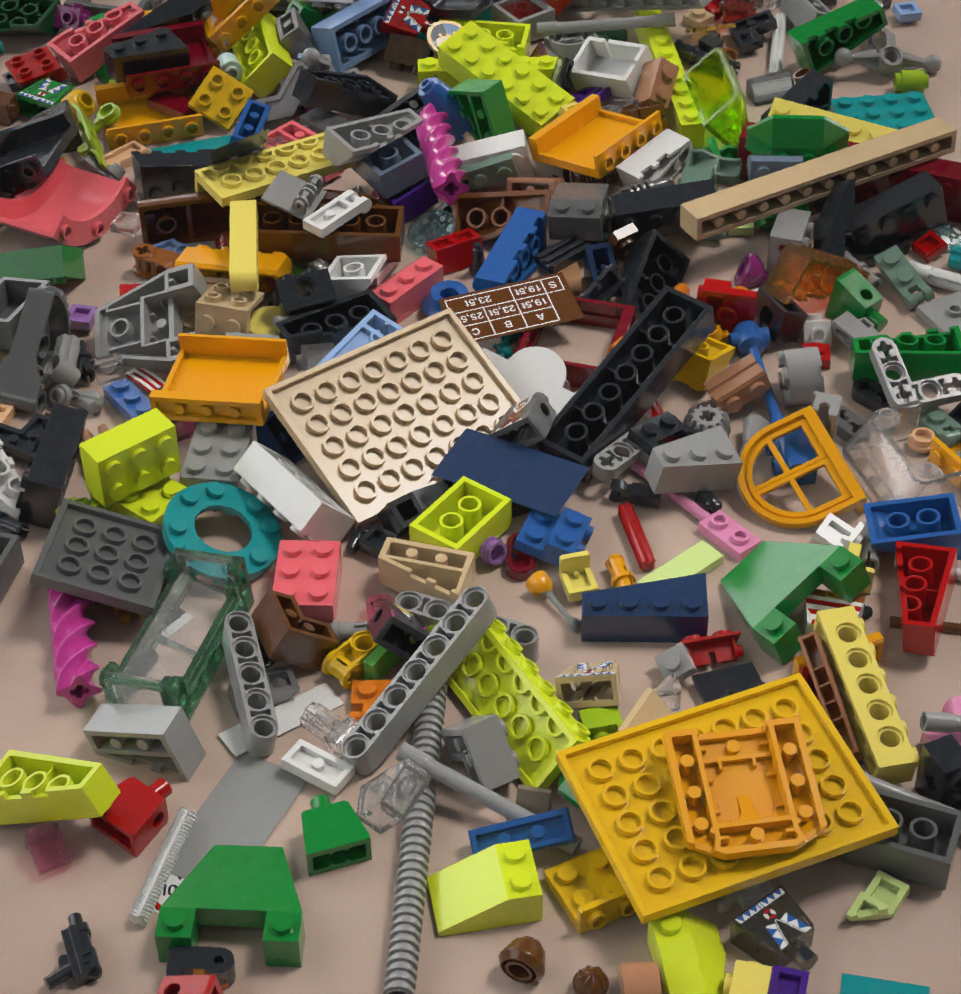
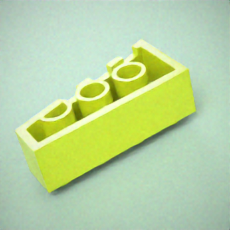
(52, 788)

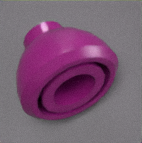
(750, 272)

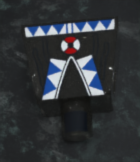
(775, 931)

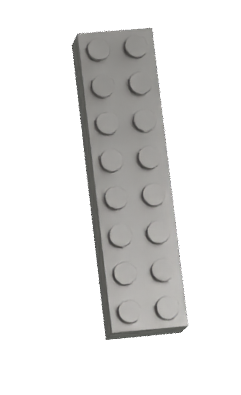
(218, 447)

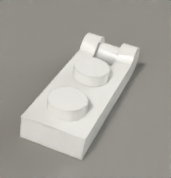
(336, 213)

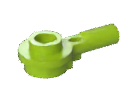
(107, 115)

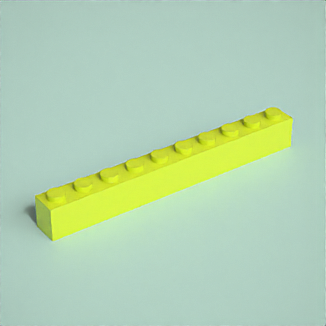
(681, 109)

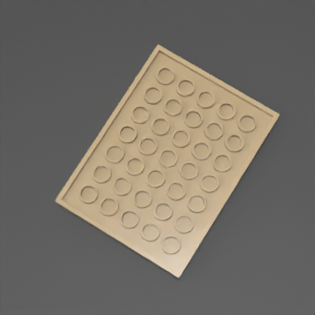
(391, 411)

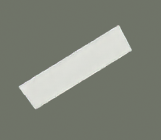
(287, 714)

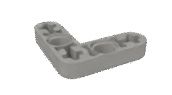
(910, 390)
(618, 464)

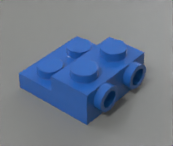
(552, 536)

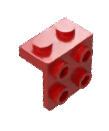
(36, 66)

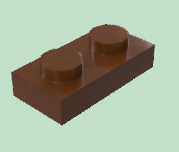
(622, 240)

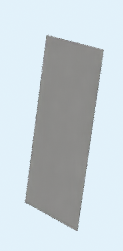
(240, 809)

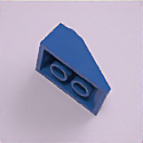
(914, 520)

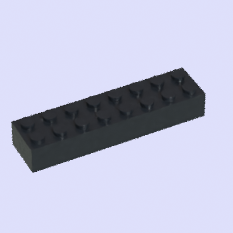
(630, 378)

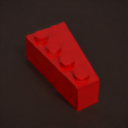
(924, 591)

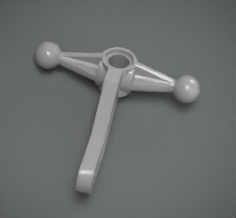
(884, 47)
(285, 105)

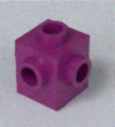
(71, 16)

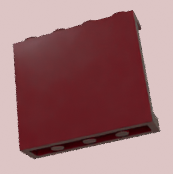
(174, 78)

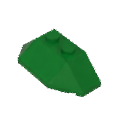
(796, 136)

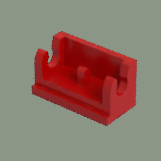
(453, 250)

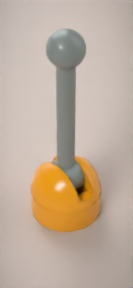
(541, 586)

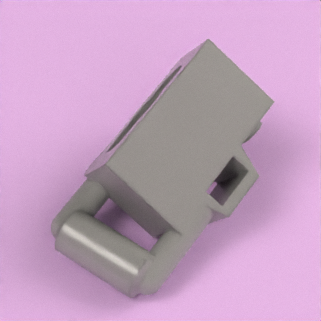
(848, 327)

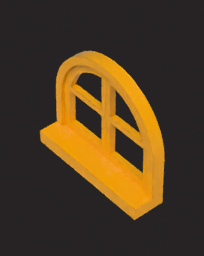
(828, 457)

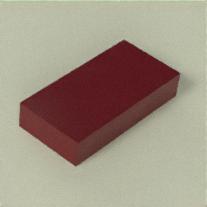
(170, 104)

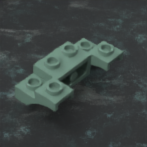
(705, 165)

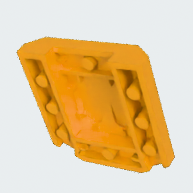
(745, 789)

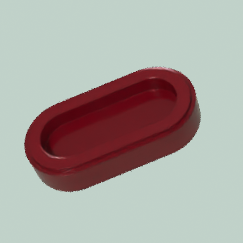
(518, 564)

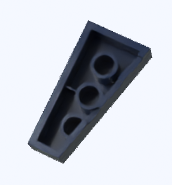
(647, 611)

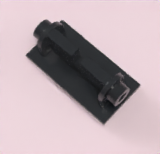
(605, 285)

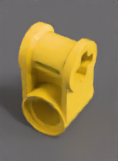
(349, 659)

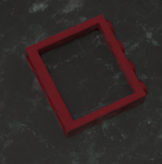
(596, 314)

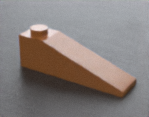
(490, 211)

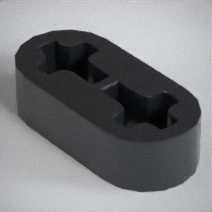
(869, 394)

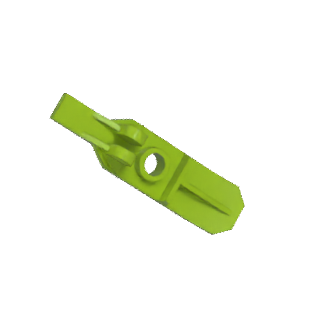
(92, 145)

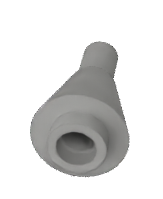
(751, 426)

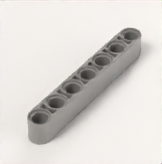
(419, 680)

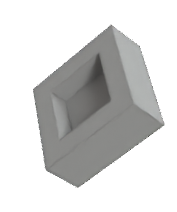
(676, 661)

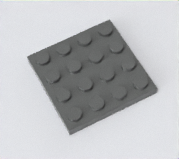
(103, 558)

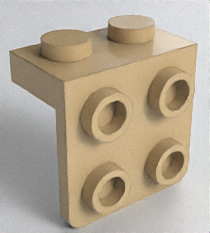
(224, 311)

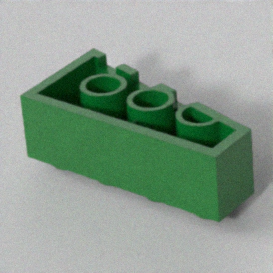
(844, 27)

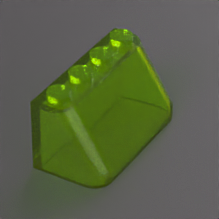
(718, 96)

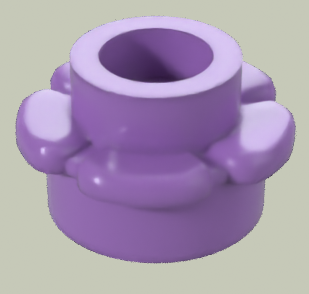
(493, 551)

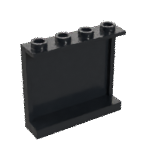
(34, 148)

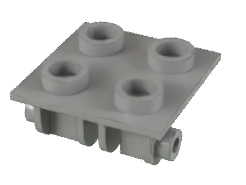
(295, 194)

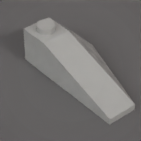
(362, 137)

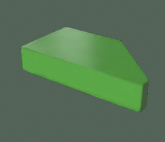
(379, 663)

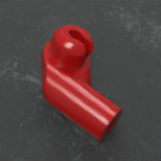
(713, 7)

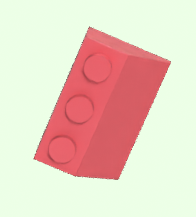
(409, 286)

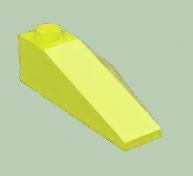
(687, 954)

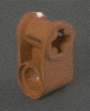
(153, 262)

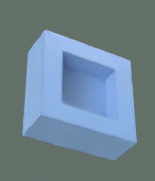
(907, 12)

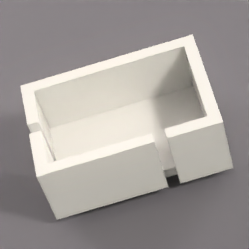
(597, 67)

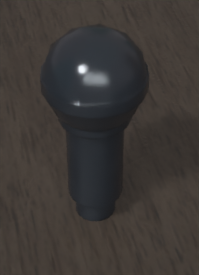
(477, 255)

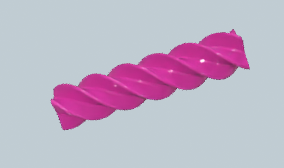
(439, 155)
(72, 647)

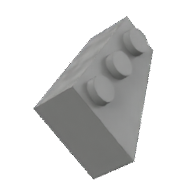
(694, 464)
(146, 735)

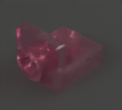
(47, 847)

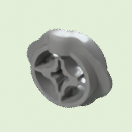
(566, 44)

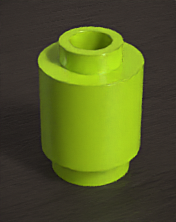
(910, 81)

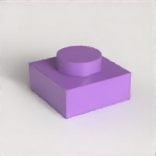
(82, 317)

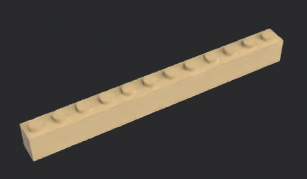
(816, 178)

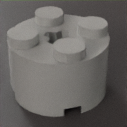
(800, 375)

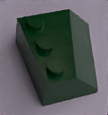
(28, 17)

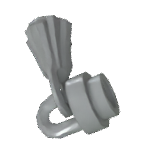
(90, 164)
(89, 400)

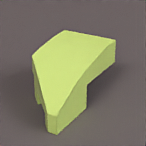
(880, 899)

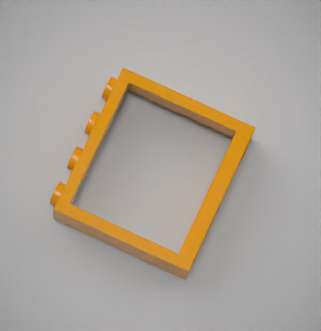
(237, 23)

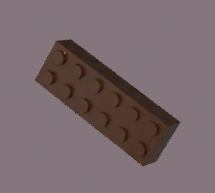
(370, 233)

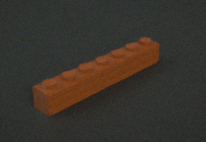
(829, 690)

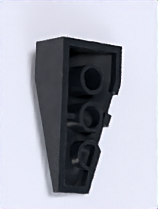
(649, 268)

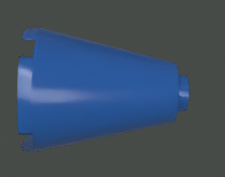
(436, 92)

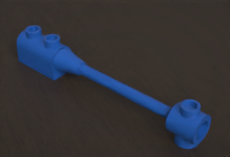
(792, 447)

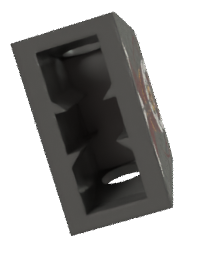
(529, 417)

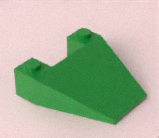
(779, 578)
(237, 890)

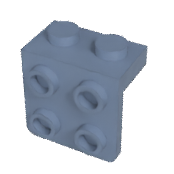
(764, 165)

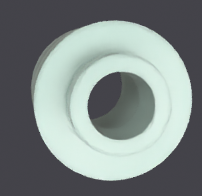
(230, 65)

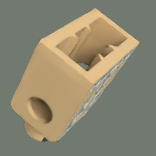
(594, 685)

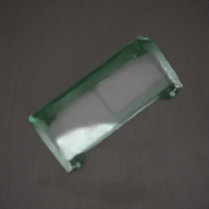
(181, 639)

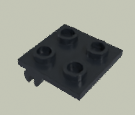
(726, 681)

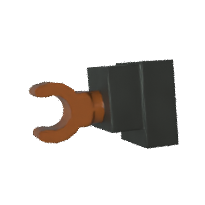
(712, 40)

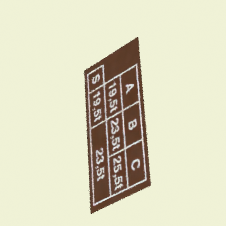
(515, 307)

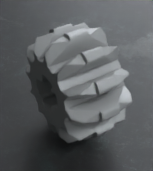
(707, 418)

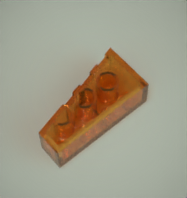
(807, 273)

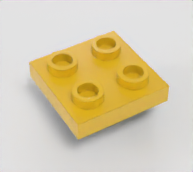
(221, 98)

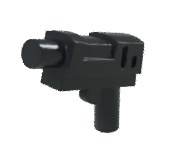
(81, 956)

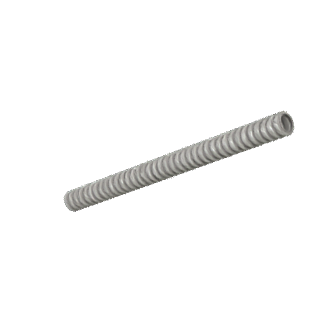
(414, 860)

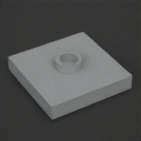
(942, 312)

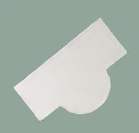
(534, 371)

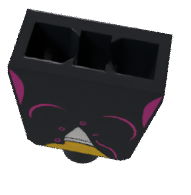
(393, 629)

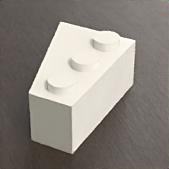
(658, 158)

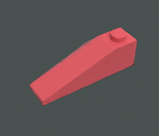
(82, 49)

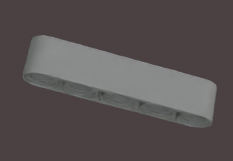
(432, 609)
(249, 684)

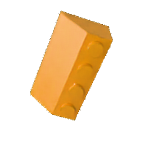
(216, 264)

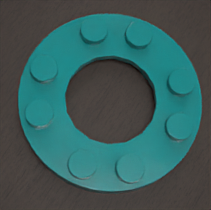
(187, 504)

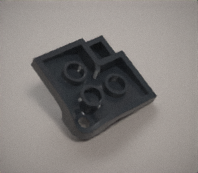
(457, 8)

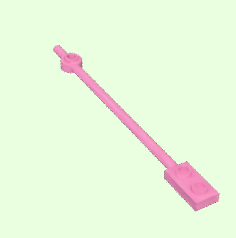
(716, 527)

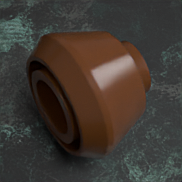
(523, 960)

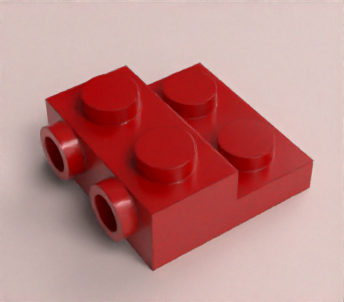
(728, 303)

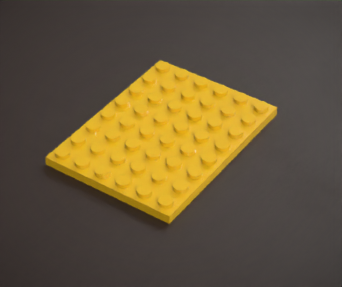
(634, 814)

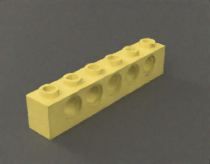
(866, 696)

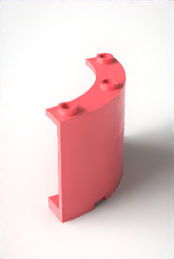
(68, 205)

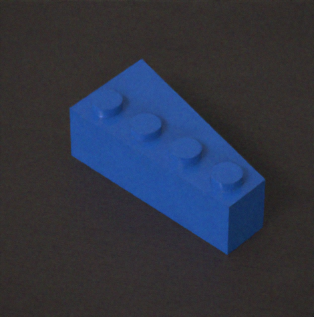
(514, 251)

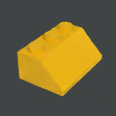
(705, 363)

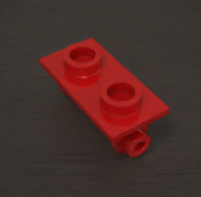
(720, 643)

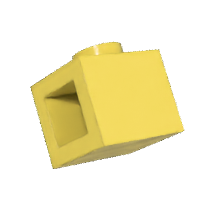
(748, 978)

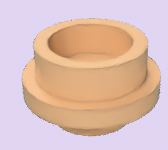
(920, 439)

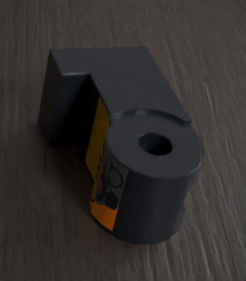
(202, 961)

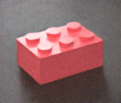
(312, 575)

